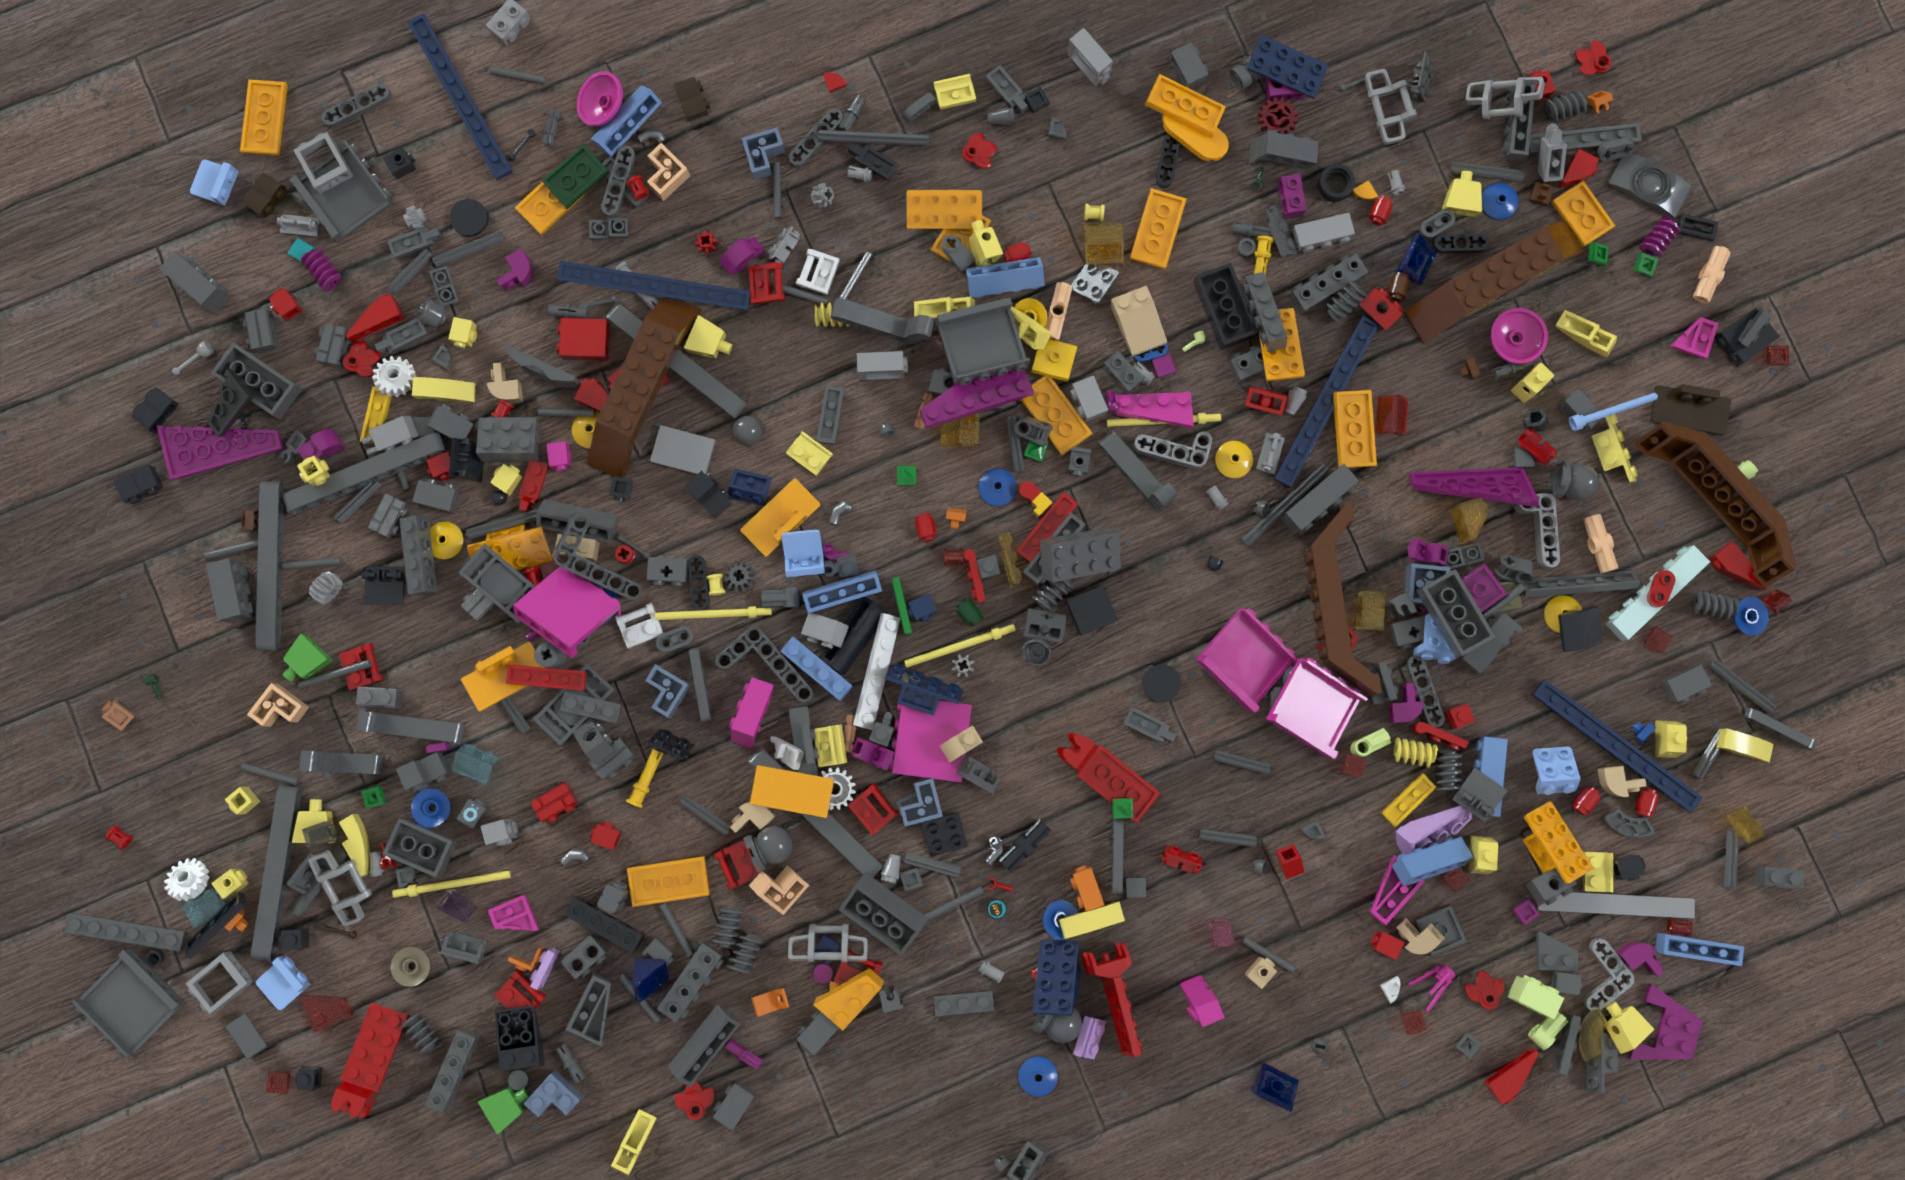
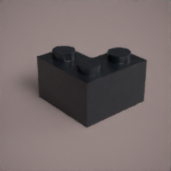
(708, 495)

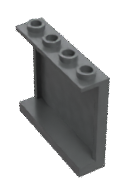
(348, 203)
(981, 341)
(129, 1003)

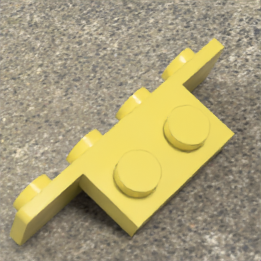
(1611, 449)

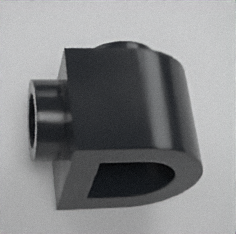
(1536, 420)

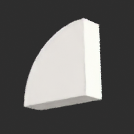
(1391, 988)

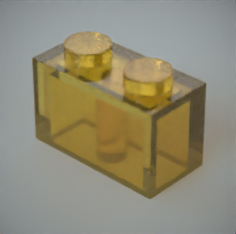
(1370, 611)

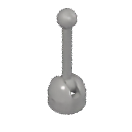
(203, 349)

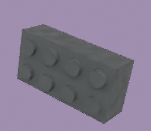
(269, 388)
(1316, 502)
(1080, 554)
(1455, 613)
(883, 914)

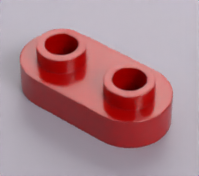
(1660, 587)

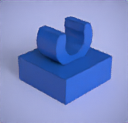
(1643, 733)

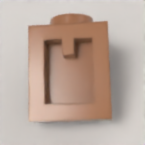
(117, 714)

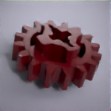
(1269, 118)

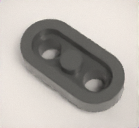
(1436, 225)
(675, 639)

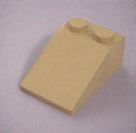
(1138, 321)

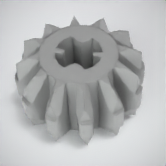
(325, 587)

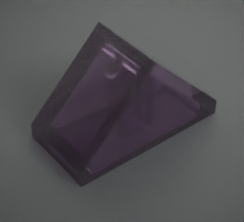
(456, 905)

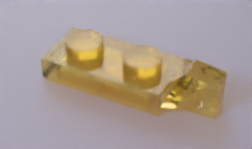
(1009, 558)

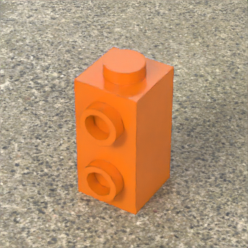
(1087, 887)

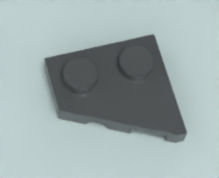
(1751, 331)
(1554, 954)

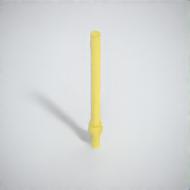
(1201, 418)
(751, 612)
(995, 634)
(414, 890)

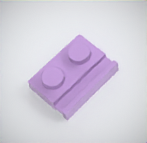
(547, 962)
(1089, 1037)

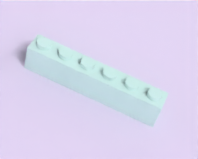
(1637, 611)

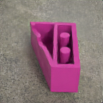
(750, 712)
(1391, 895)
(1202, 1002)

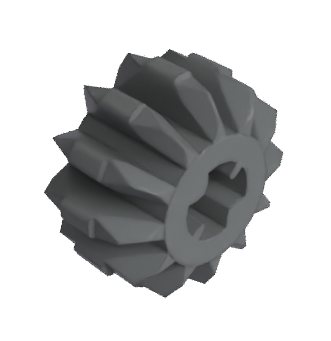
(734, 581)

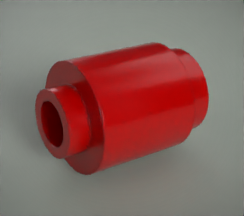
(1380, 210)
(1017, 252)
(925, 527)
(1586, 801)
(1647, 802)

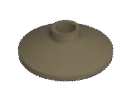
(401, 966)

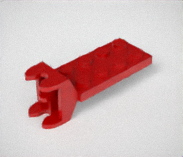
(1107, 774)
(1115, 989)
(369, 1061)

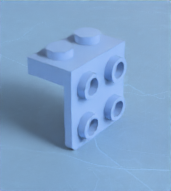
(214, 181)
(803, 553)
(1434, 644)
(1556, 770)
(282, 982)

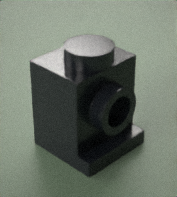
(308, 1078)

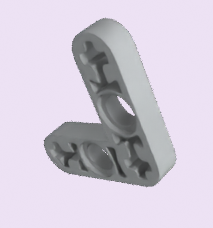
(1614, 973)

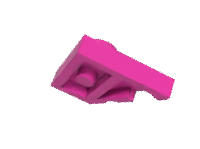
(1697, 338)
(514, 915)

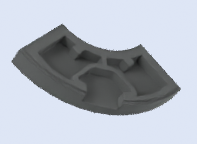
(1627, 825)

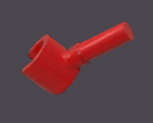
(386, 860)
(999, 885)

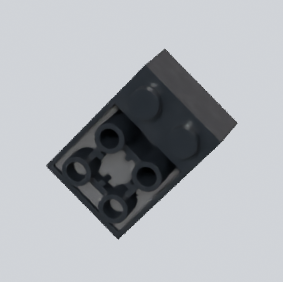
(518, 1039)

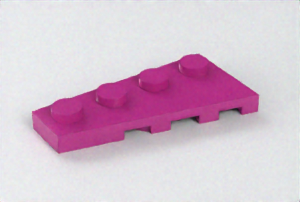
(1162, 407)

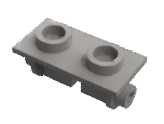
(298, 225)
(787, 239)
(1270, 453)

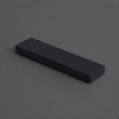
(215, 924)

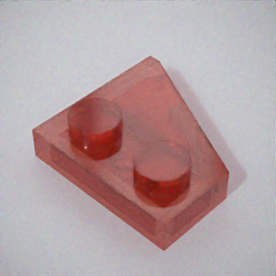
(325, 1010)

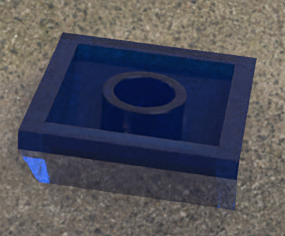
(1417, 259)
(648, 977)
(1275, 1087)

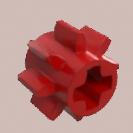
(707, 238)

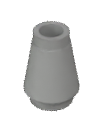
(1294, 400)
(891, 869)

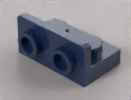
(749, 487)

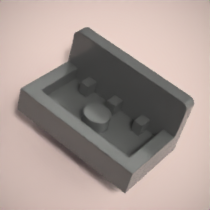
(1389, 689)

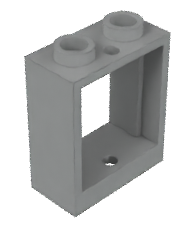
(1090, 57)
(331, 178)
(881, 365)
(237, 972)

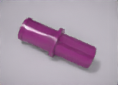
(743, 1054)

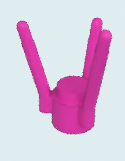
(1444, 977)

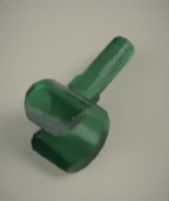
(1258, 179)
(153, 679)

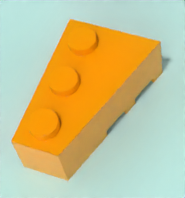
(848, 999)

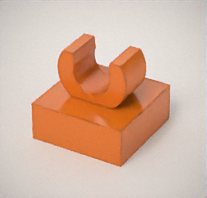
(1598, 99)
(956, 516)
(239, 922)

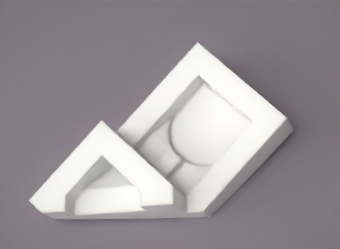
(787, 753)

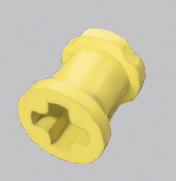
(1094, 212)
(716, 584)

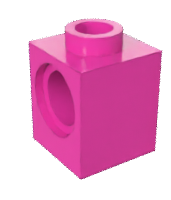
(559, 456)

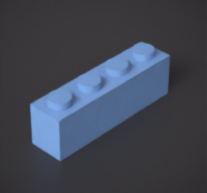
(626, 121)
(1005, 277)
(841, 591)
(816, 669)
(1491, 761)
(1432, 860)
(1699, 949)

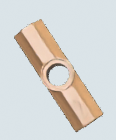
(1711, 274)
(1060, 300)
(1600, 543)

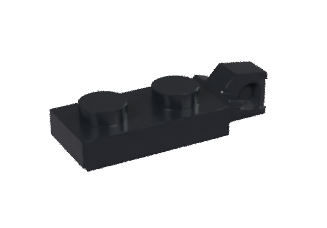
(873, 160)

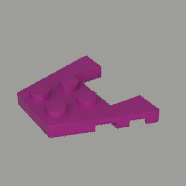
(1676, 1030)

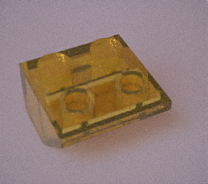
(1103, 242)
(961, 432)

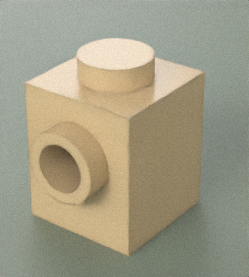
(1261, 971)

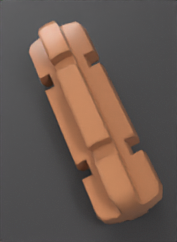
(919, 424)
(849, 733)

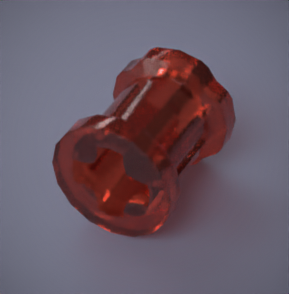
(953, 556)
(1679, 927)

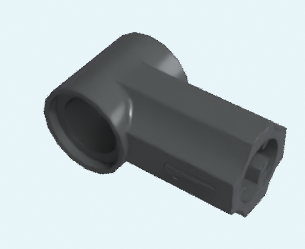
(787, 597)

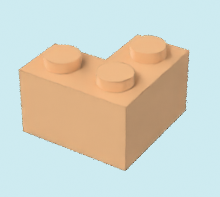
(670, 172)
(277, 702)
(779, 892)

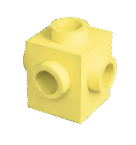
(309, 471)

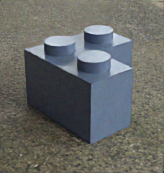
(761, 146)
(1419, 576)
(672, 690)
(928, 805)
(554, 1090)

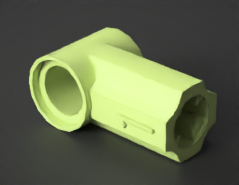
(1371, 743)
(1545, 1033)

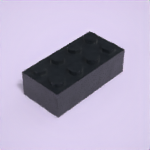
(1225, 306)

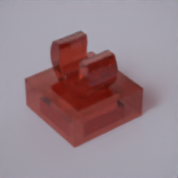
(1777, 601)

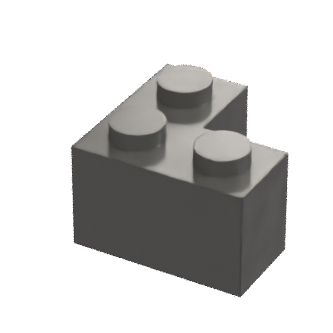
(419, 774)

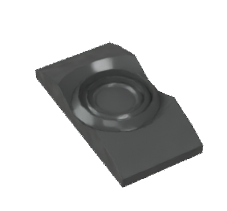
(1650, 184)
(543, 370)
(496, 579)
(562, 724)

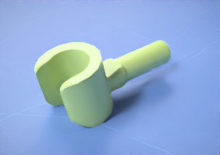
(1199, 339)

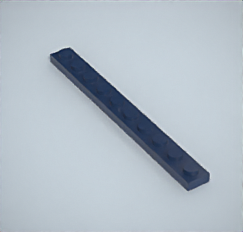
(460, 97)
(653, 285)
(1324, 404)
(1617, 746)

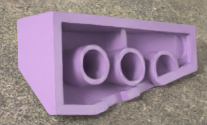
(1431, 829)

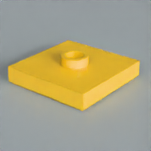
(1055, 360)

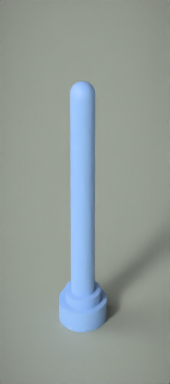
(1578, 421)

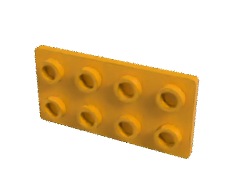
(943, 209)
(1288, 361)
(780, 516)
(517, 546)
(488, 682)
(1554, 844)

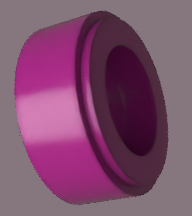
(823, 973)

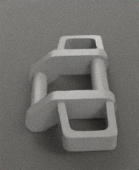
(1384, 91)
(1519, 96)
(336, 870)
(843, 955)

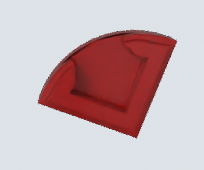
(834, 81)

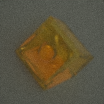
(1468, 519)

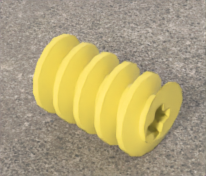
(823, 314)
(1414, 751)

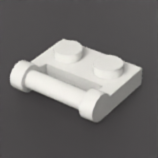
(823, 274)
(642, 631)

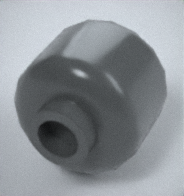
(431, 313)

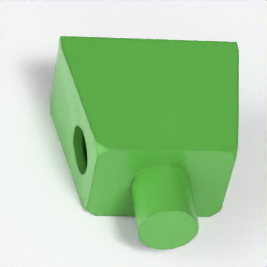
(305, 658)
(504, 1107)

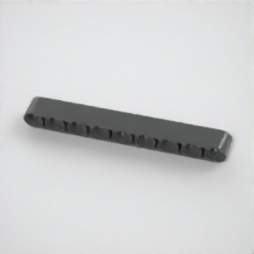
(683, 366)
(360, 474)
(270, 566)
(829, 827)
(276, 874)

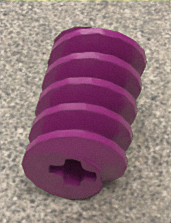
(1660, 237)
(321, 269)

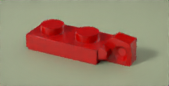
(532, 484)

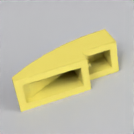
(942, 305)
(1030, 330)
(1586, 333)
(443, 390)
(1744, 745)
(357, 844)
(1091, 920)
(633, 1142)

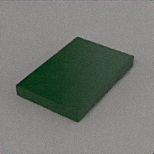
(575, 176)

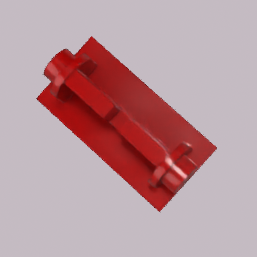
(1542, 453)
(1174, 855)

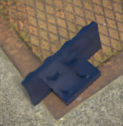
(1287, 66)
(921, 691)
(1057, 978)

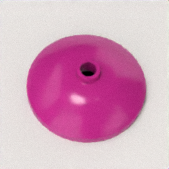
(599, 98)
(1528, 330)

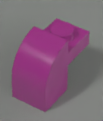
(740, 254)
(521, 271)
(322, 443)
(1427, 553)
(1408, 709)
(872, 753)
(1637, 953)

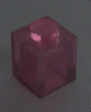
(1221, 933)

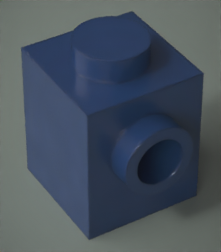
(922, 608)

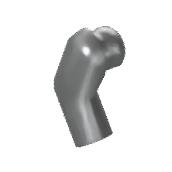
(650, 133)
(838, 509)
(996, 850)
(575, 854)

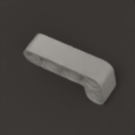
(1170, 447)
(1542, 531)

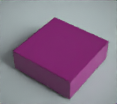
(1163, 366)
(440, 747)
(1525, 911)

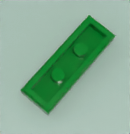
(901, 606)

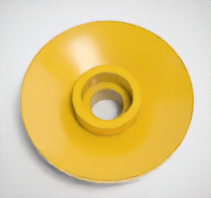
(1033, 306)
(579, 431)
(1229, 467)
(452, 544)
(1556, 607)

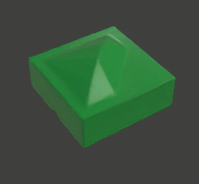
(1598, 254)
(1645, 264)
(1035, 451)
(906, 475)
(373, 796)
(1122, 808)

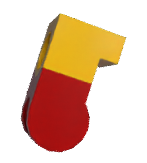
(1040, 501)

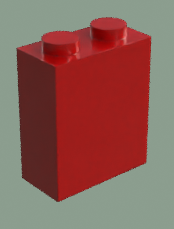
(583, 339)

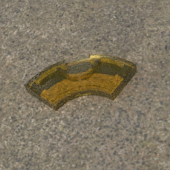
(1591, 1033)

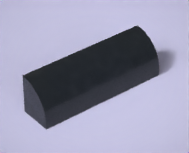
(862, 625)

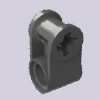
(959, 255)
(1037, 432)
(1515, 569)

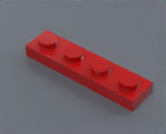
(1047, 526)
(546, 677)

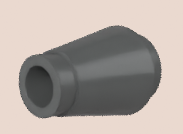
(1002, 116)

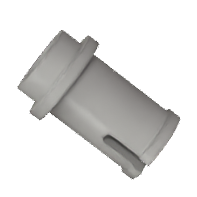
(860, 173)
(1396, 183)
(1147, 376)
(1217, 498)
(375, 867)
(991, 971)

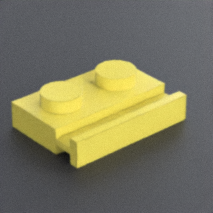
(954, 91)
(809, 453)
(830, 746)
(1601, 877)

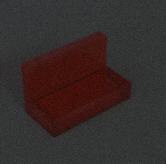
(1392, 414)

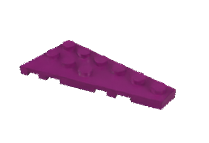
(976, 397)
(200, 449)
(1497, 484)

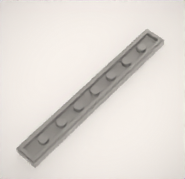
(1623, 905)

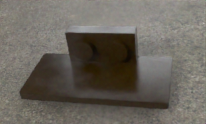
(1692, 408)

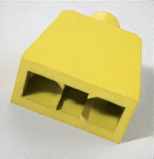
(1464, 196)
(984, 244)
(707, 340)
(1534, 381)
(1670, 739)
(310, 818)
(1484, 855)
(1627, 1027)

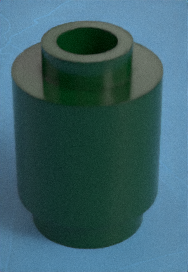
(969, 612)

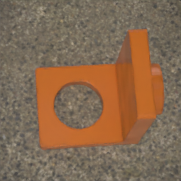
(524, 965)
(770, 1002)

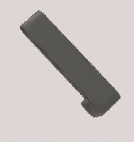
(873, 320)
(1136, 473)
(590, 566)
(770, 659)
(410, 726)
(340, 762)

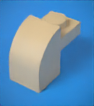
(506, 390)
(960, 744)
(1614, 781)
(759, 815)
(1420, 942)

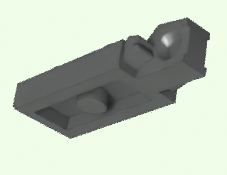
(1007, 88)
(1280, 232)
(413, 241)
(402, 336)
(1148, 725)

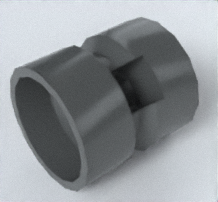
(1242, 76)

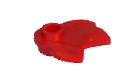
(1591, 57)
(982, 151)
(364, 358)
(1485, 987)
(695, 1097)

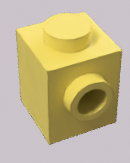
(462, 332)
(506, 478)
(242, 800)
(230, 883)

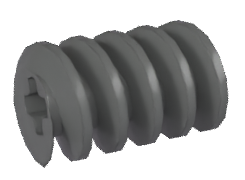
(1566, 104)
(1346, 301)
(1051, 593)
(1715, 604)
(542, 656)
(1449, 770)
(728, 926)
(745, 952)
(421, 1034)

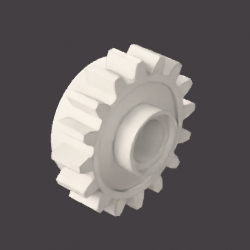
(394, 386)
(845, 788)
(187, 880)

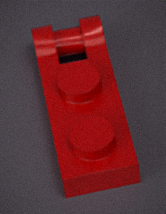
(974, 575)
(1439, 735)

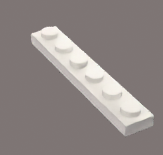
(876, 671)

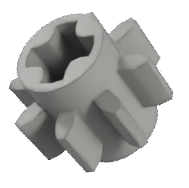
(822, 195)
(414, 217)
(967, 664)

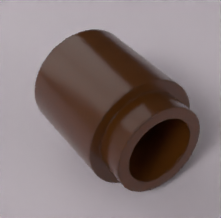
(1398, 286)

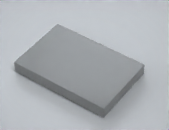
(682, 450)

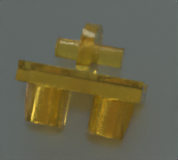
(1745, 825)

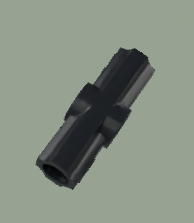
(1024, 844)

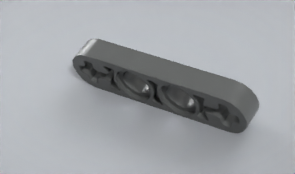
(355, 103)
(813, 136)
(618, 181)
(700, 685)
(1427, 690)
(1779, 729)
(1117, 856)

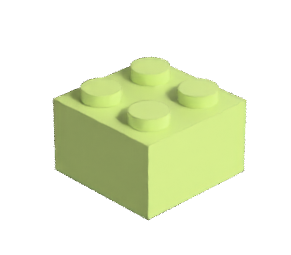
(1535, 997)

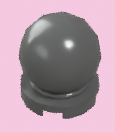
(1574, 481)
(771, 847)
(1059, 1027)

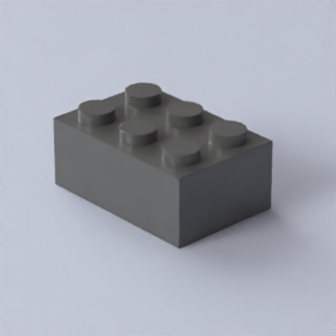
(195, 282)
(508, 439)
(230, 590)
(420, 847)

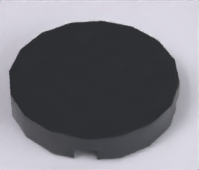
(469, 217)
(1161, 683)

